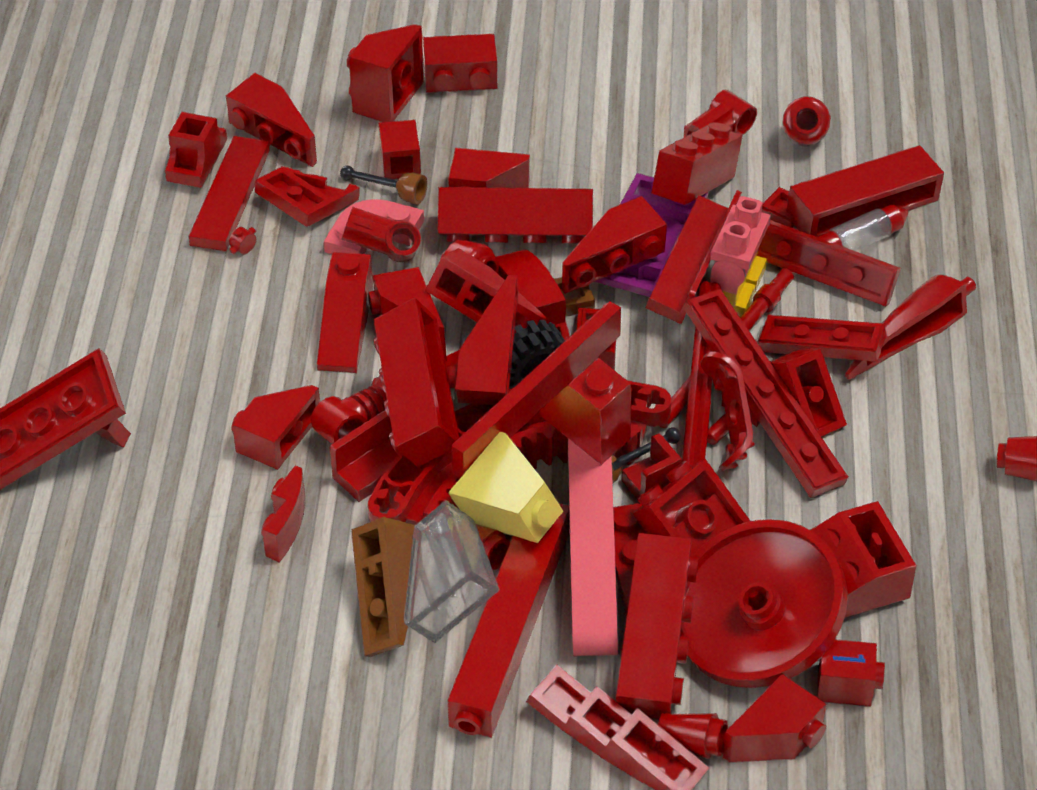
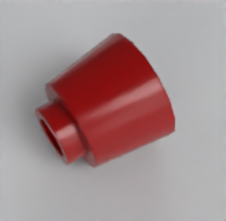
(1019, 457)

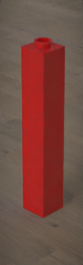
(505, 630)

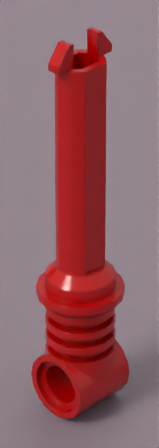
(338, 417)

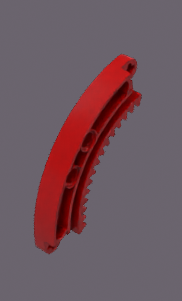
(417, 491)

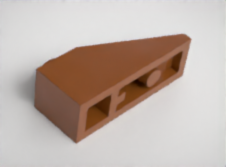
(382, 575)

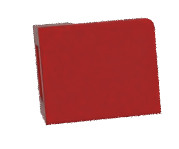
(652, 470)

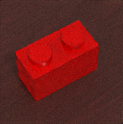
(460, 63)

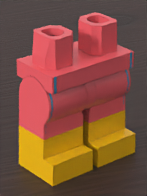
(735, 253)

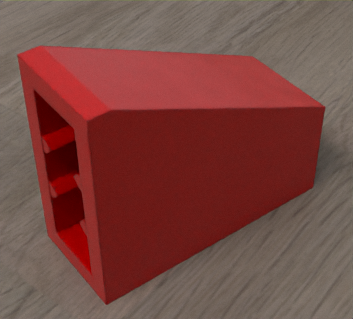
(593, 411)

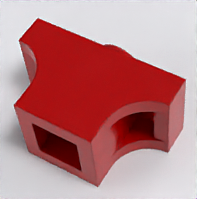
(194, 149)

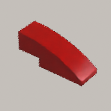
(535, 283)

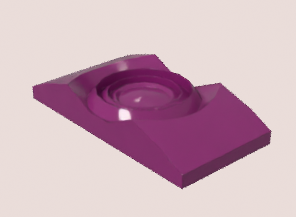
(643, 276)

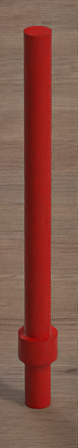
(763, 301)

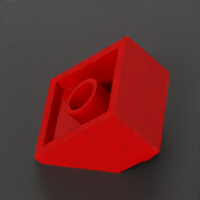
(386, 72)

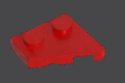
(304, 195)

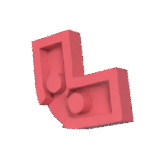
(384, 208)

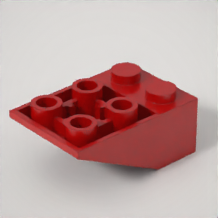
(870, 555)

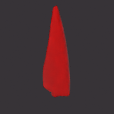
(921, 316)

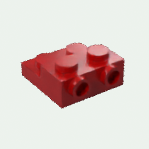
(690, 505)

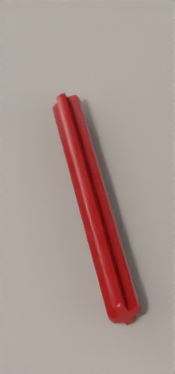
(699, 396)

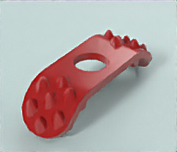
(729, 380)

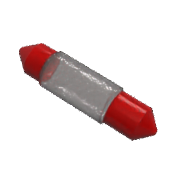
(867, 228)

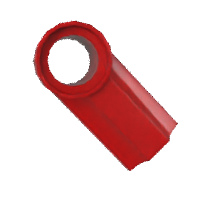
(727, 110)
(377, 232)

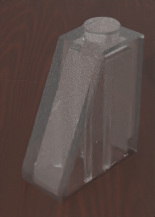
(446, 572)

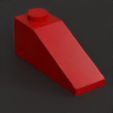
(471, 286)
(398, 287)
(345, 312)
(487, 352)

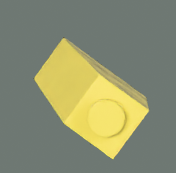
(506, 492)

